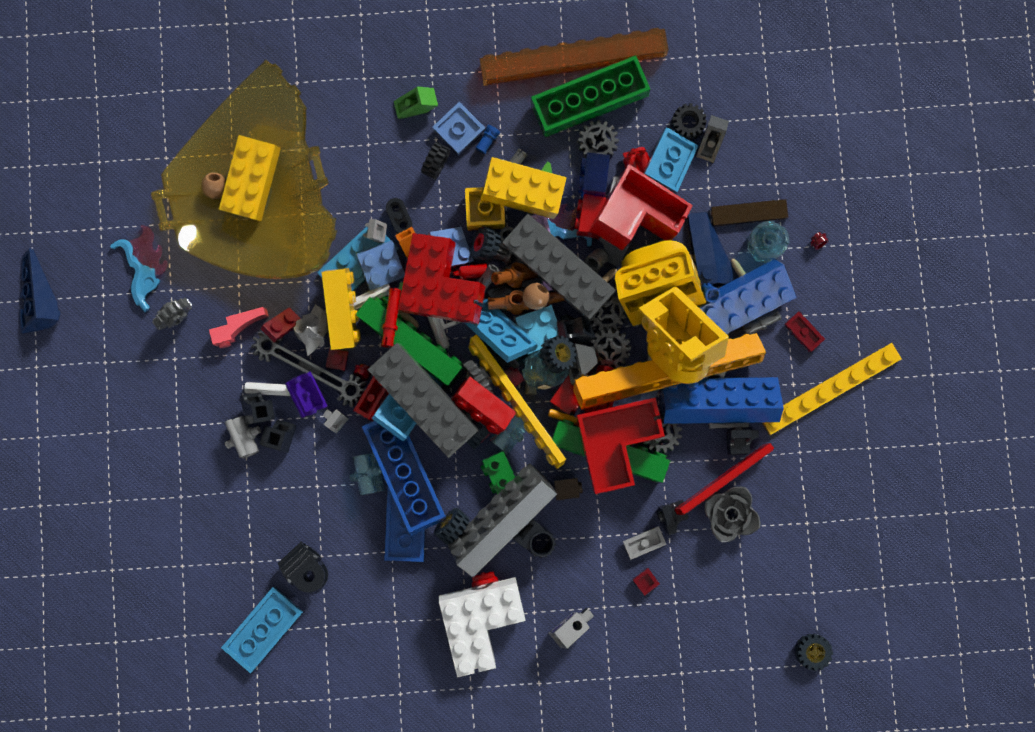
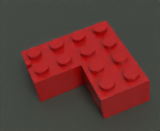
(638, 202)
(430, 290)
(605, 440)

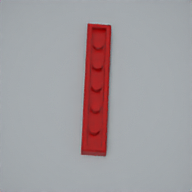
(723, 479)

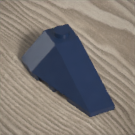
(708, 251)
(39, 305)

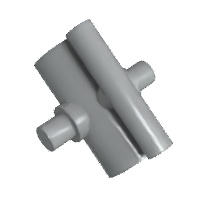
(242, 437)

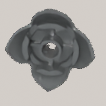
(745, 520)

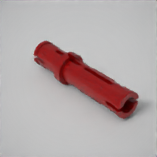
(391, 318)

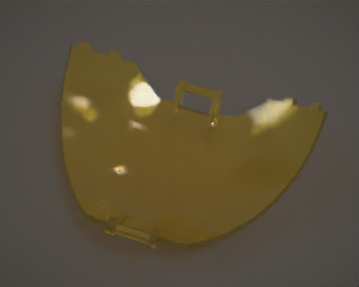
(294, 225)

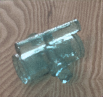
(510, 436)
(367, 474)

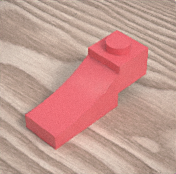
(226, 334)

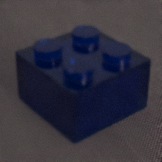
(595, 174)

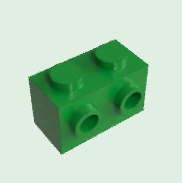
(498, 470)

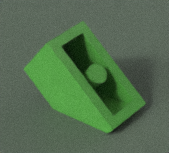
(415, 102)

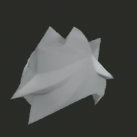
(312, 329)

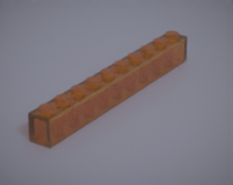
(573, 56)

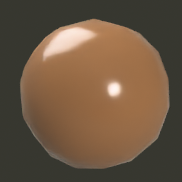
(213, 185)
(535, 296)

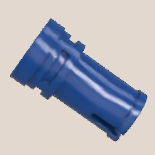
(489, 136)
(710, 293)

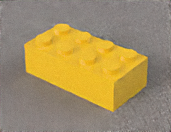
(249, 178)
(523, 188)
(340, 308)

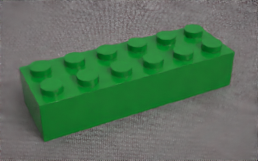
(590, 96)
(419, 346)
(642, 463)

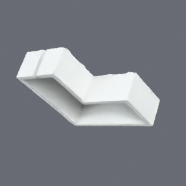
(471, 614)

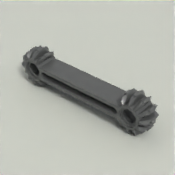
(307, 366)

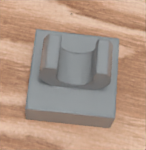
(376, 230)
(334, 420)

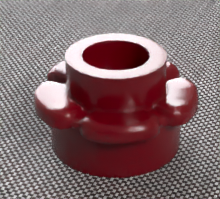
(819, 240)
(362, 371)

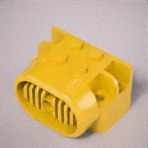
(654, 271)
(681, 337)

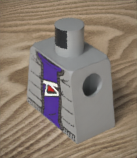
(565, 634)

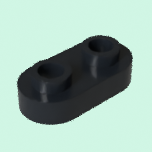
(400, 216)

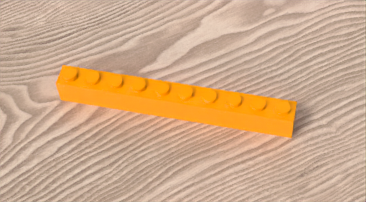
(648, 376)

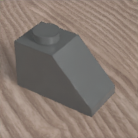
(712, 138)
(585, 362)

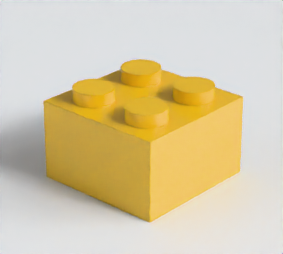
(481, 212)

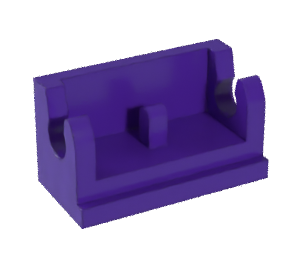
(305, 394)

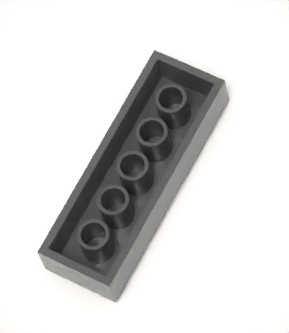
(558, 267)
(423, 399)
(501, 519)

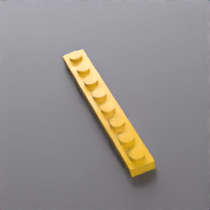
(835, 386)
(511, 395)

